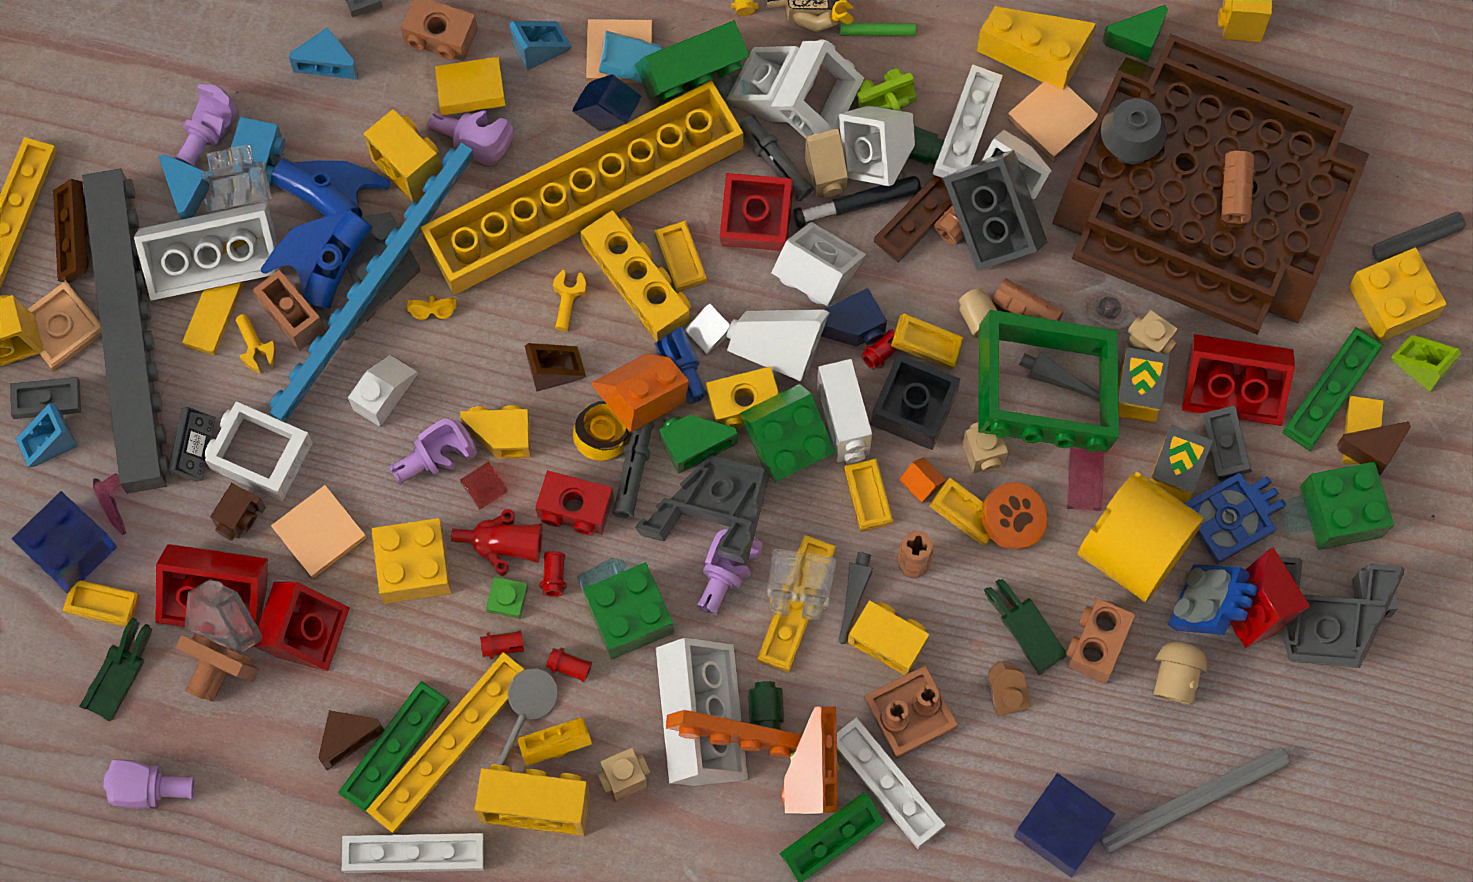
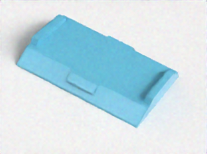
(622, 53)

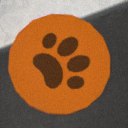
(1014, 516)

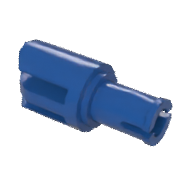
(682, 354)

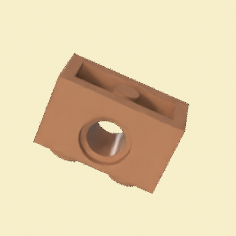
(428, 15)
(289, 310)

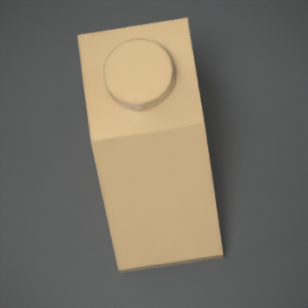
(826, 163)

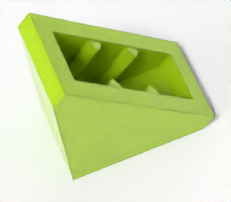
(1426, 360)

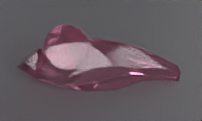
(108, 503)

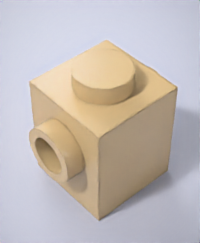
(1152, 334)
(984, 450)
(624, 774)

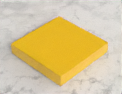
(469, 86)

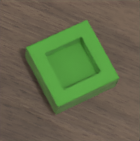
(506, 597)

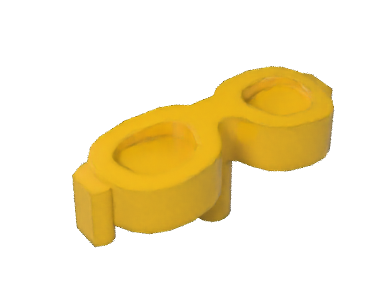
(441, 308)

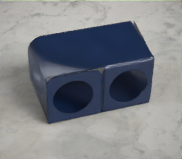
(603, 99)

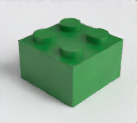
(787, 432)
(1346, 505)
(628, 610)

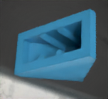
(538, 41)
(323, 57)
(185, 185)
(46, 437)

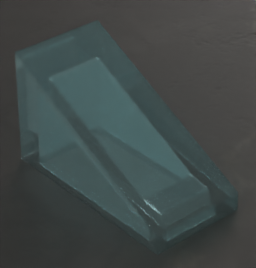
(602, 571)

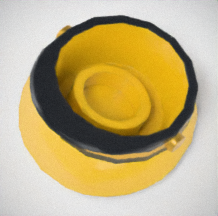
(599, 432)

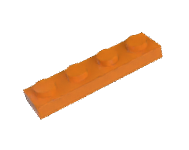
(723, 731)

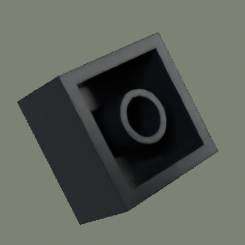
(915, 401)

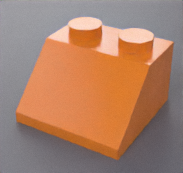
(643, 390)

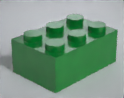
(692, 62)

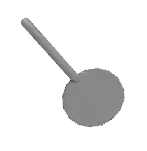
(531, 697)

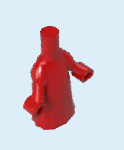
(507, 539)

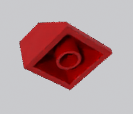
(1275, 602)
(301, 625)

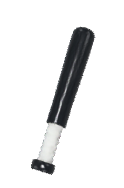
(864, 199)

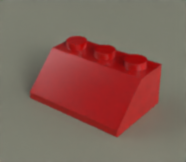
(1241, 375)
(186, 568)

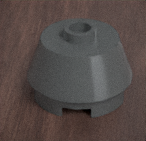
(1133, 131)

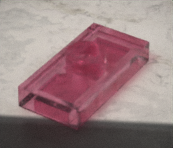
(1085, 479)

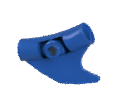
(326, 185)
(305, 252)

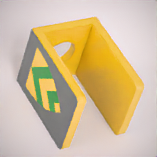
(1142, 384)
(1181, 462)

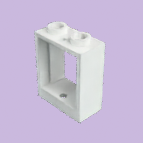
(790, 96)
(844, 411)
(287, 466)

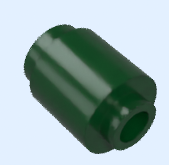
(926, 146)
(766, 705)

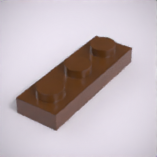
(914, 219)
(70, 231)

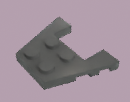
(375, 244)
(719, 493)
(1339, 628)

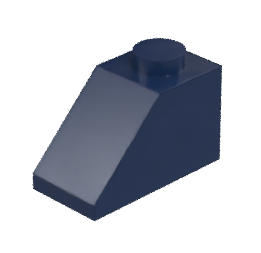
(855, 320)

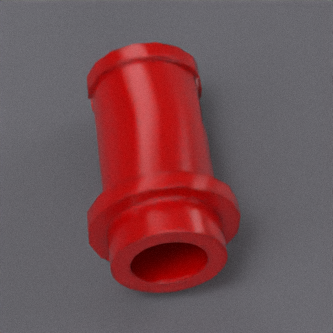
(880, 351)
(553, 577)
(497, 644)
(568, 664)

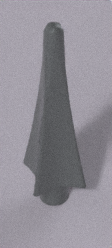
(1048, 371)
(857, 581)

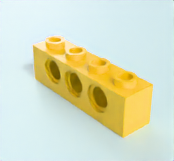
(657, 318)

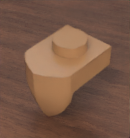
(1008, 688)

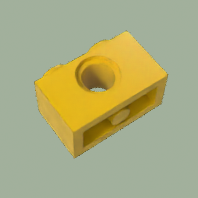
(724, 392)

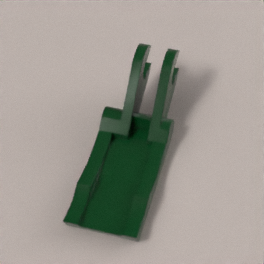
(1027, 628)
(117, 672)

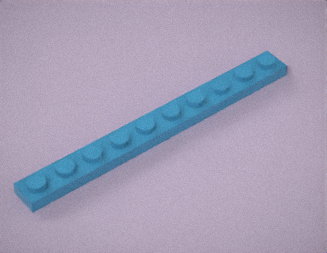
(363, 293)

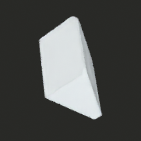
(708, 329)

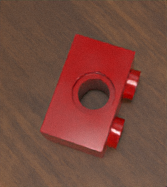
(560, 489)

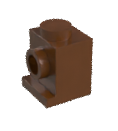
(236, 512)

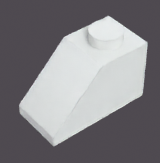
(1032, 166)
(381, 389)

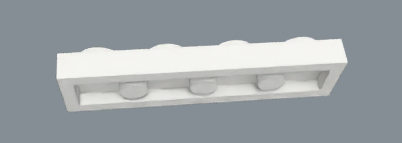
(968, 121)
(888, 783)
(413, 853)

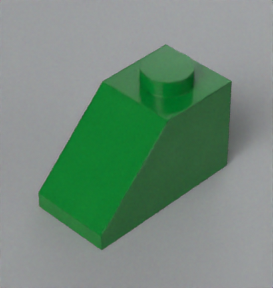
(694, 439)

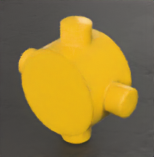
(744, 7)

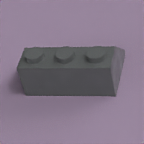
(995, 210)

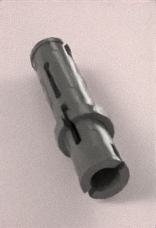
(767, 147)
(635, 456)

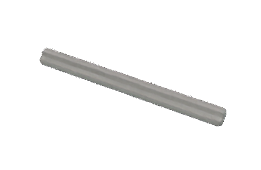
(1195, 799)

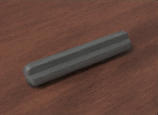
(1419, 236)

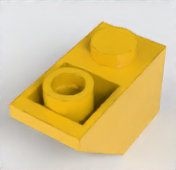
(502, 431)

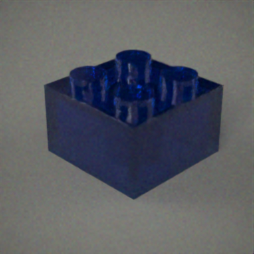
(64, 542)
(1064, 825)

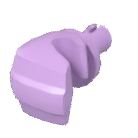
(209, 122)
(487, 142)
(433, 446)
(723, 574)
(141, 786)

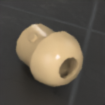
(1179, 671)

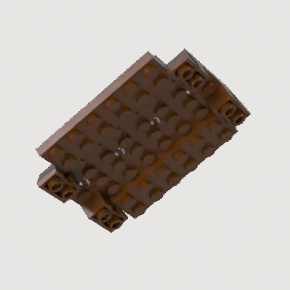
(1166, 223)

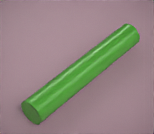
(878, 29)

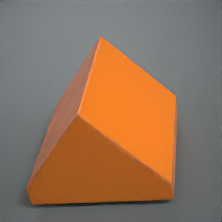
(922, 479)

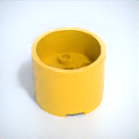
(1140, 536)

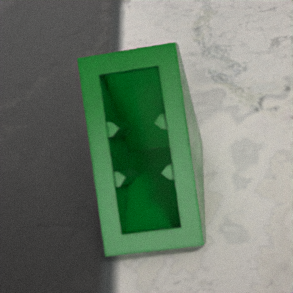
(1136, 34)

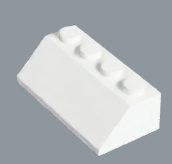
(190, 256)
(702, 680)

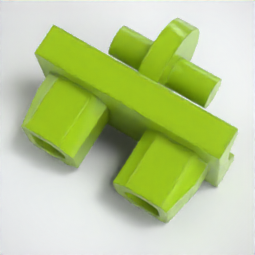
(892, 94)

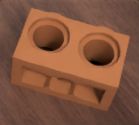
(1105, 642)

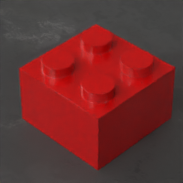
(756, 211)

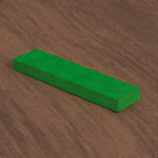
(1332, 389)
(394, 746)

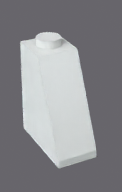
(778, 339)

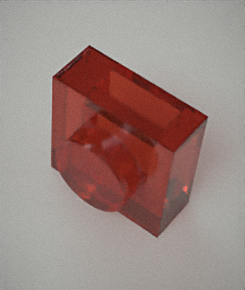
(483, 485)

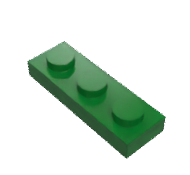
(831, 837)

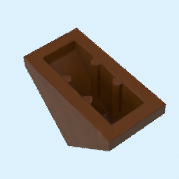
(553, 364)
(1374, 444)
(346, 735)

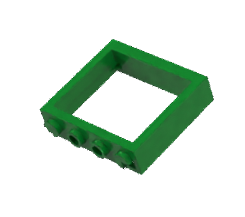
(1052, 335)

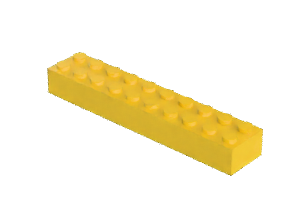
(582, 187)

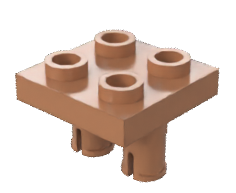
(213, 665)
(910, 712)

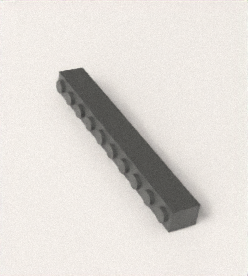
(125, 332)

